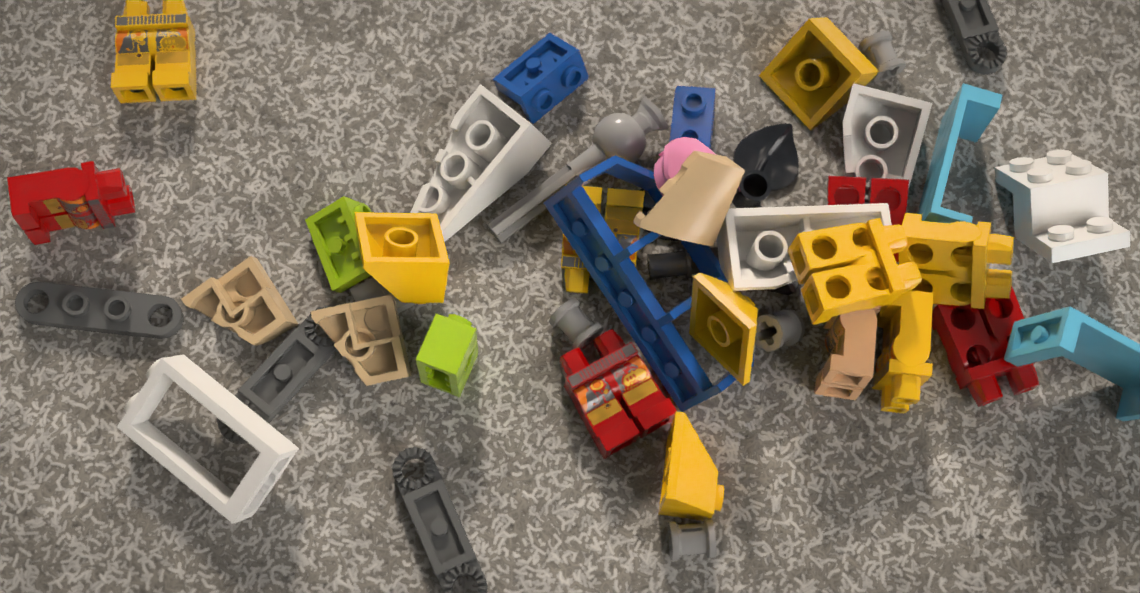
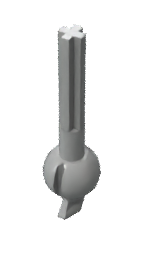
(613, 135)

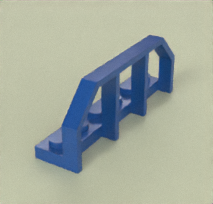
(626, 288)

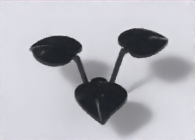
(769, 166)

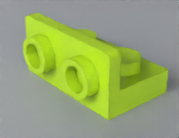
(337, 242)

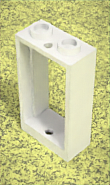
(274, 448)

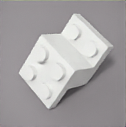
(1061, 206)

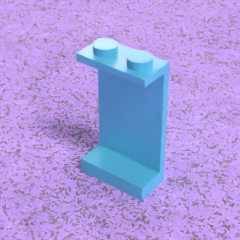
(966, 119)
(1085, 342)

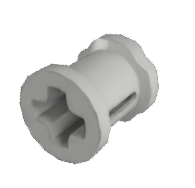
(882, 55)
(575, 324)
(780, 329)
(691, 539)

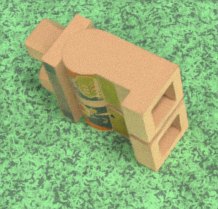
(851, 356)

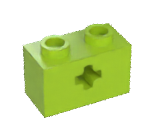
(448, 354)

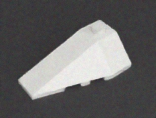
(882, 134)
(481, 161)
(757, 239)

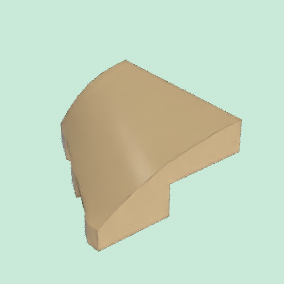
(695, 199)
(244, 303)
(368, 337)

